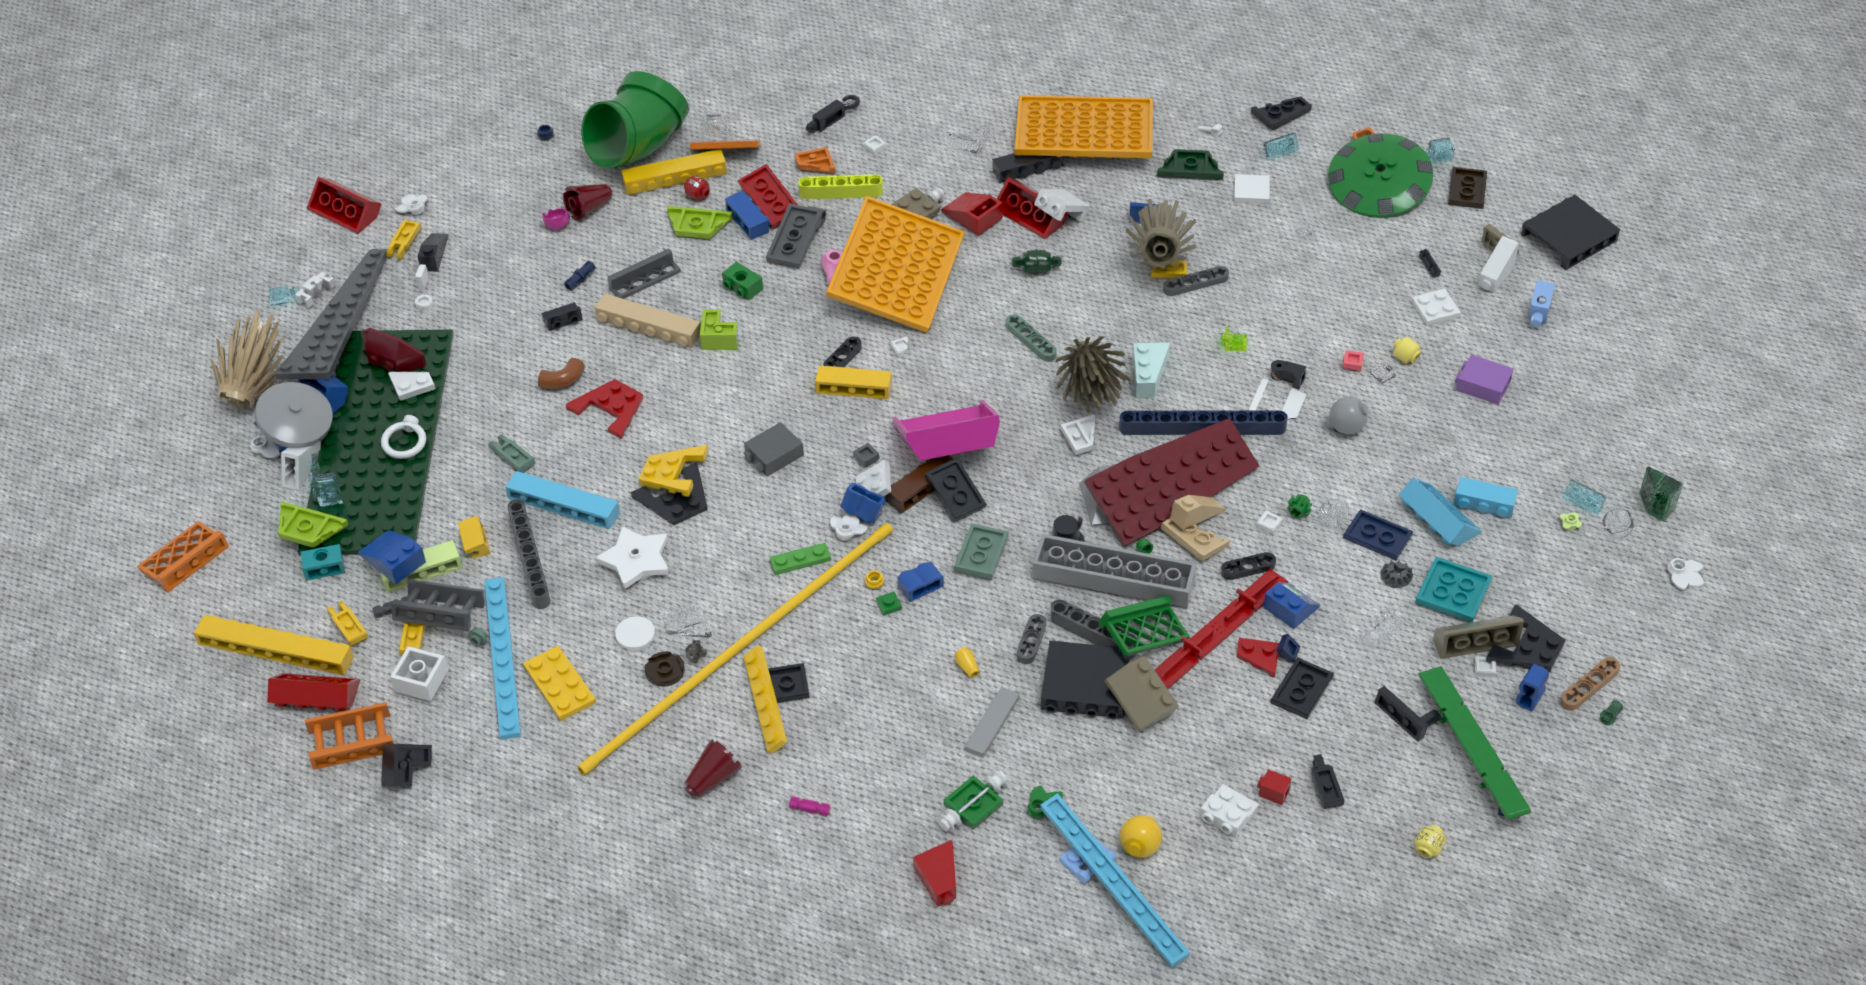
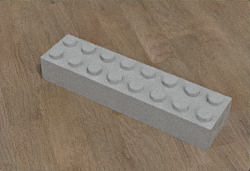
(1113, 570)

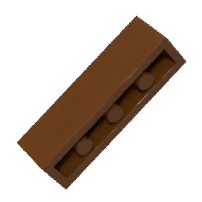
(913, 486)

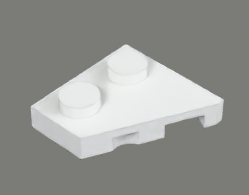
(411, 383)

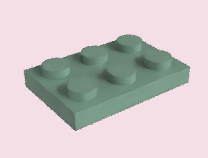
(981, 551)

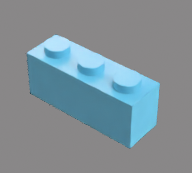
(1485, 497)

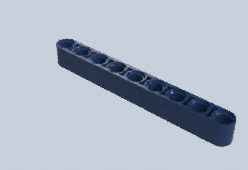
(1188, 421)

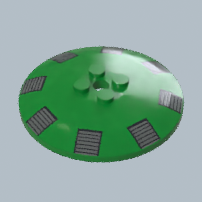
(1380, 194)

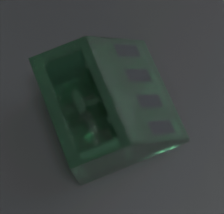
(1659, 494)

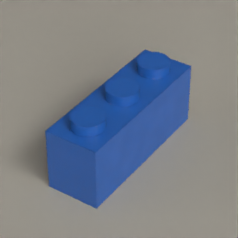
(747, 215)

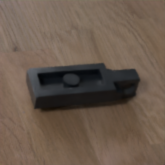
(1326, 783)

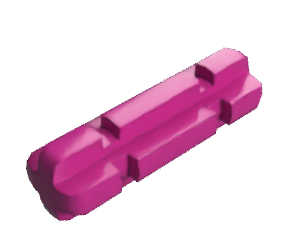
(809, 806)

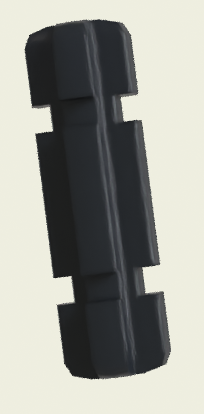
(1430, 263)

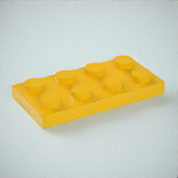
(559, 683)

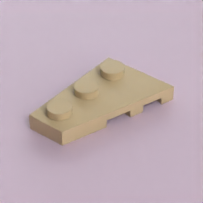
(1196, 541)

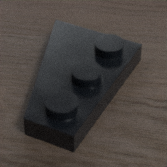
(1280, 114)

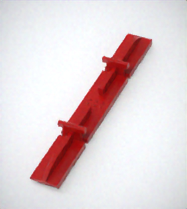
(1217, 629)

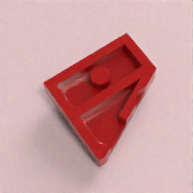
(1259, 654)

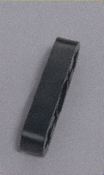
(844, 349)
(1254, 560)

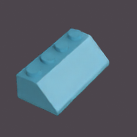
(1438, 512)

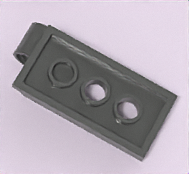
(799, 221)

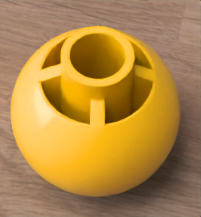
(1140, 836)

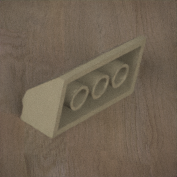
(1478, 636)

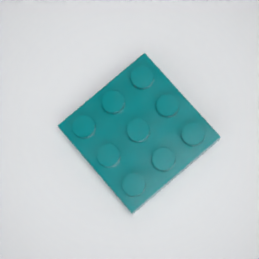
(1454, 589)

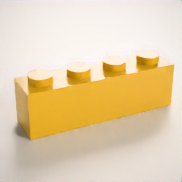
(853, 382)

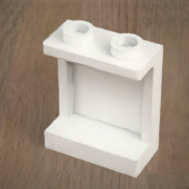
(1058, 201)

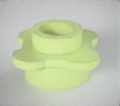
(1568, 524)

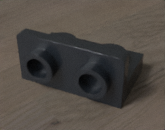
(562, 316)

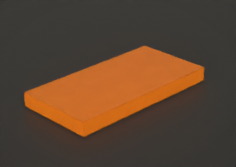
(725, 144)

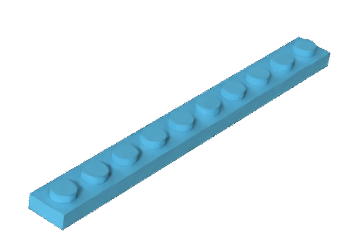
(502, 659)
(1115, 881)

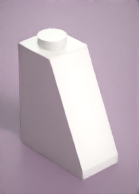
(1499, 264)
(296, 465)

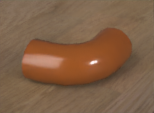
(563, 377)

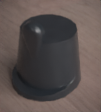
(1068, 527)

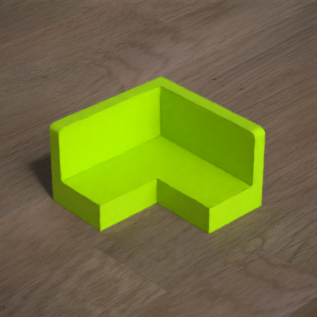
(717, 334)

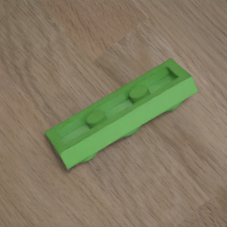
(800, 558)

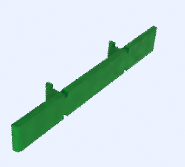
(1474, 743)

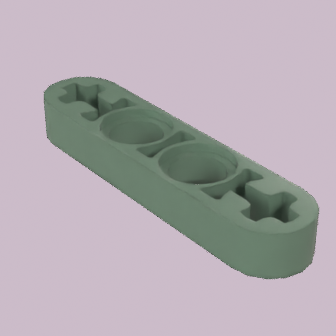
(1030, 338)

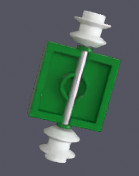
(973, 801)

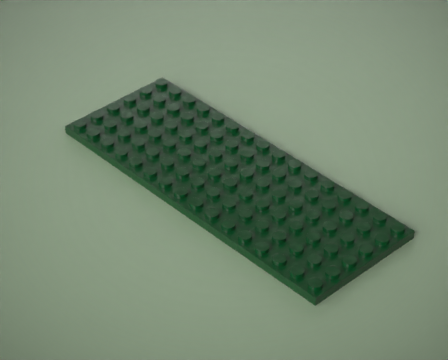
(376, 488)

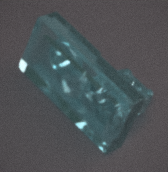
(1281, 146)
(1584, 496)

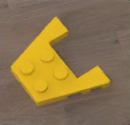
(664, 469)

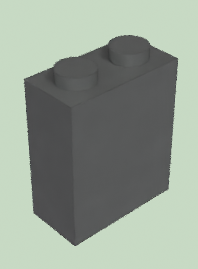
(773, 449)

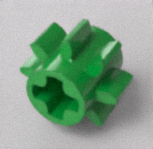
(1299, 506)

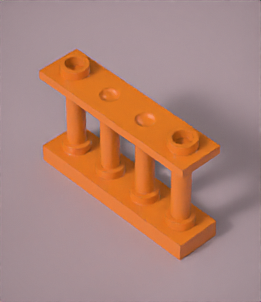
(352, 751)

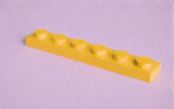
(765, 699)

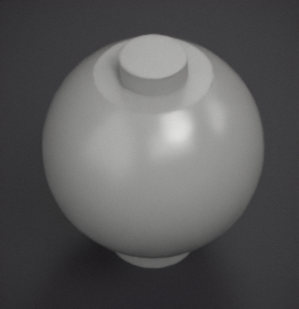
(1347, 416)

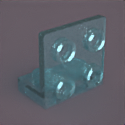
(325, 485)

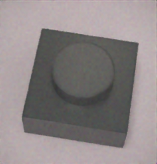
(866, 455)

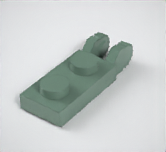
(512, 453)

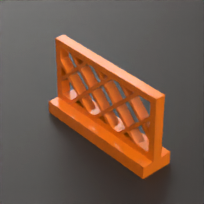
(189, 561)

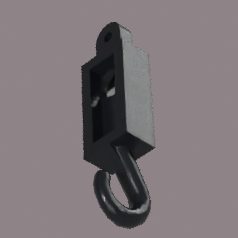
(831, 114)

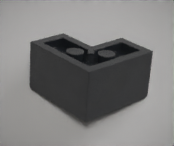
(399, 762)

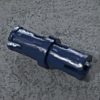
(579, 275)

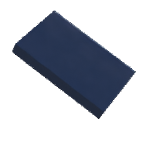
(1378, 534)

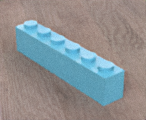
(563, 500)

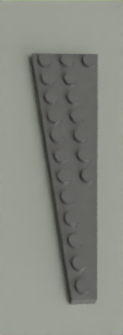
(327, 337)

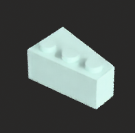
(1149, 366)

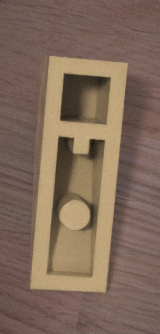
(1194, 509)

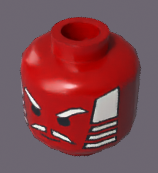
(697, 188)

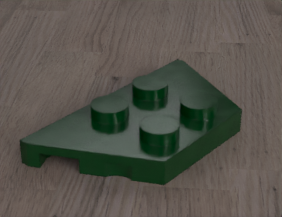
(1190, 165)

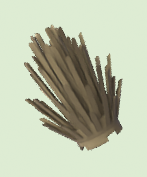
(1159, 236)
(1092, 372)

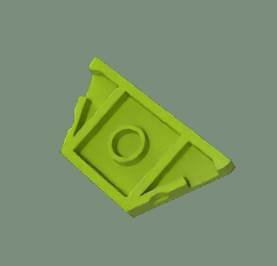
(697, 222)
(307, 525)

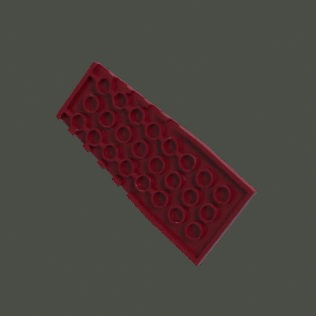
(1143, 488)

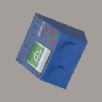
(1289, 604)

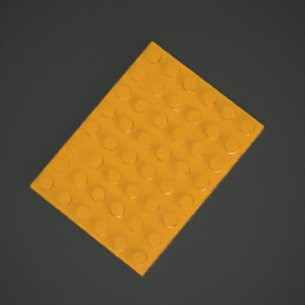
(1084, 126)
(895, 264)

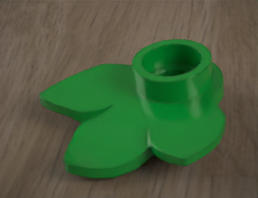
(1038, 797)

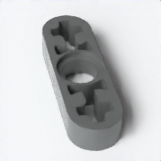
(1028, 632)

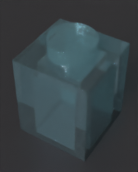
(1440, 150)

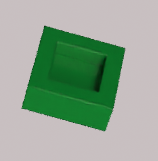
(889, 603)

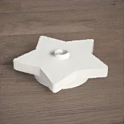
(635, 556)

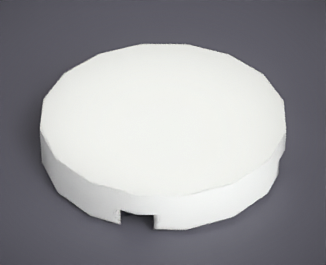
(635, 633)

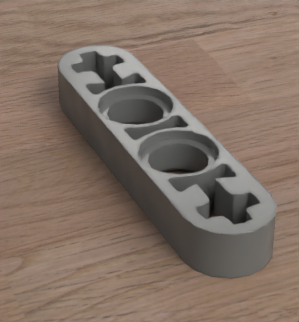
(1215, 275)

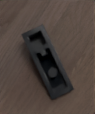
(432, 251)

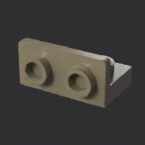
(1492, 236)

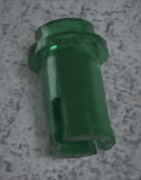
(1609, 715)

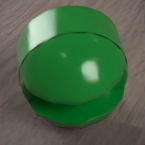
(1144, 545)

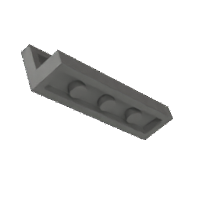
(641, 272)

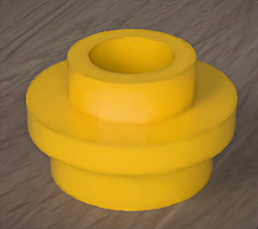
(874, 575)

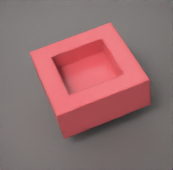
(1353, 360)

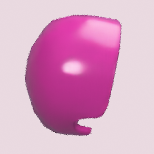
(556, 218)

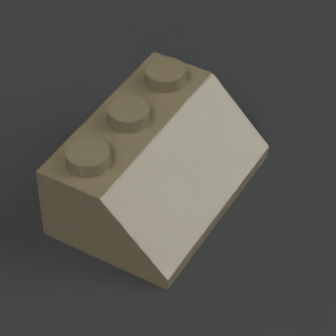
(1142, 693)

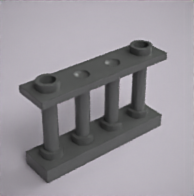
(435, 615)

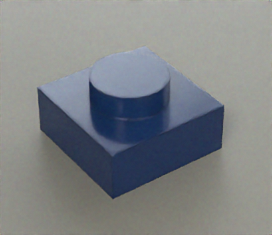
(1288, 648)

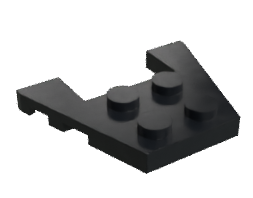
(676, 507)
(1537, 646)

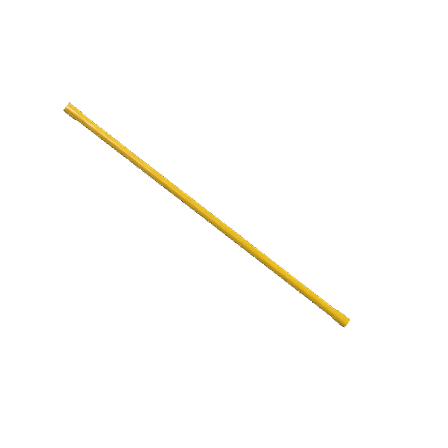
(594, 760)

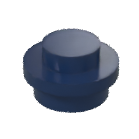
(545, 132)

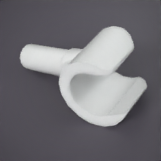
(1214, 131)

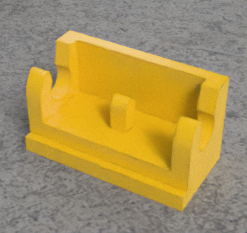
(474, 537)

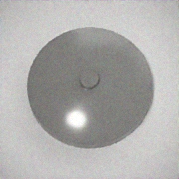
(293, 415)

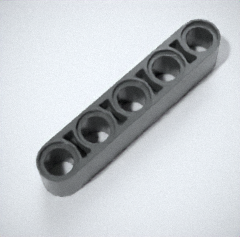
(1084, 624)

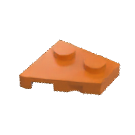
(815, 160)

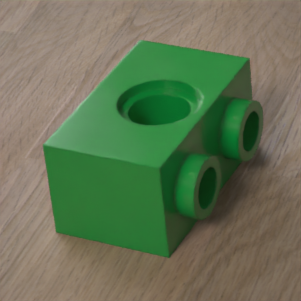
(742, 281)

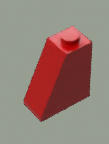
(937, 872)

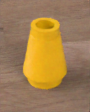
(966, 660)

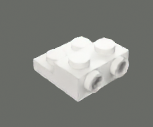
(1228, 810)

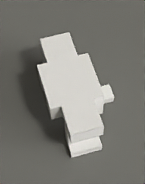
(313, 286)

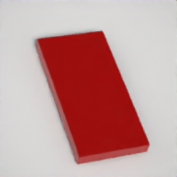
(767, 193)

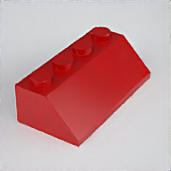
(343, 205)
(1019, 206)
(312, 691)

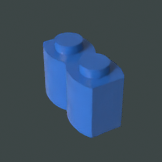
(862, 503)
(920, 581)
(1532, 687)

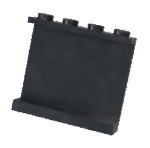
(1572, 230)
(1077, 679)

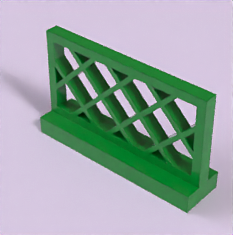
(1138, 613)

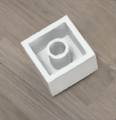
(419, 673)

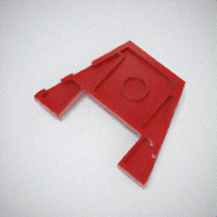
(614, 399)

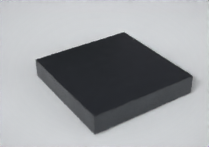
(789, 682)

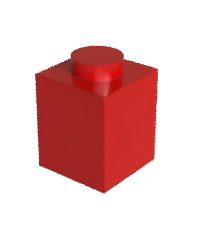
(1274, 786)

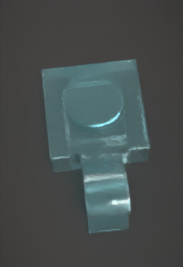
(282, 294)

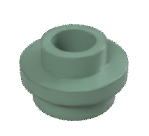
(477, 636)

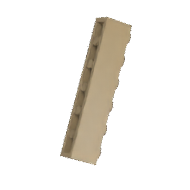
(648, 320)

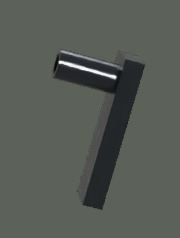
(1403, 715)

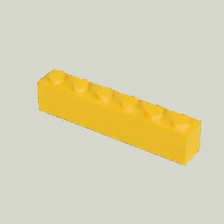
(673, 171)

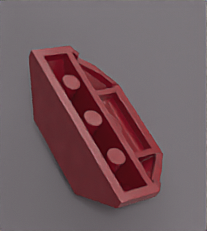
(391, 352)

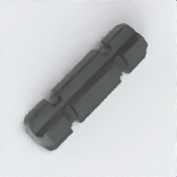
(386, 608)

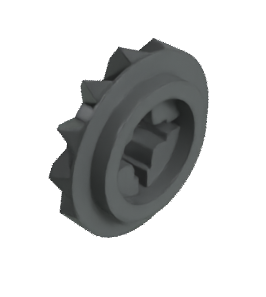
(1392, 578)

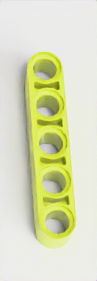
(840, 186)

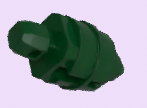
(1036, 261)

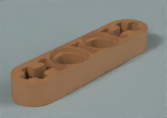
(1588, 682)

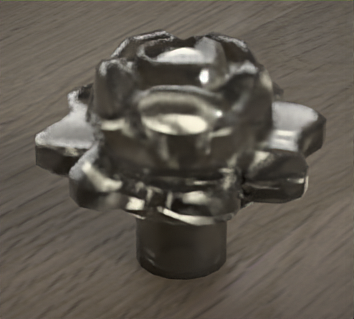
(695, 651)

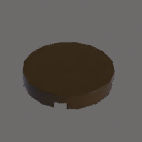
(665, 674)

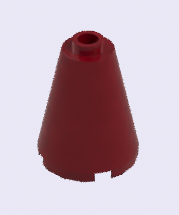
(585, 199)
(711, 769)

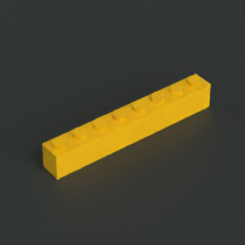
(274, 644)

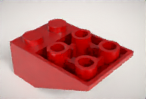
(975, 211)

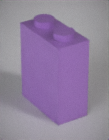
(1484, 379)

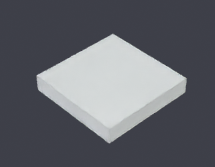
(1252, 188)

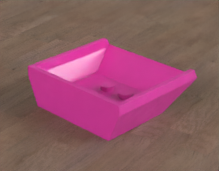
(950, 431)

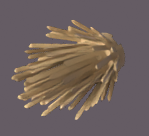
(247, 363)

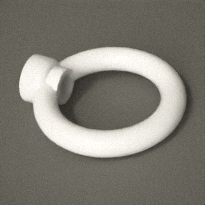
(409, 424)

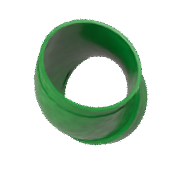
(634, 121)

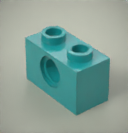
(322, 562)

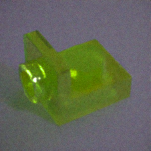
(1234, 342)

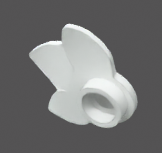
(412, 204)
(266, 447)
(847, 526)
(1686, 574)

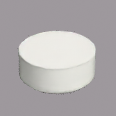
(423, 302)

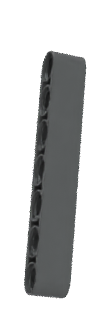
(529, 554)

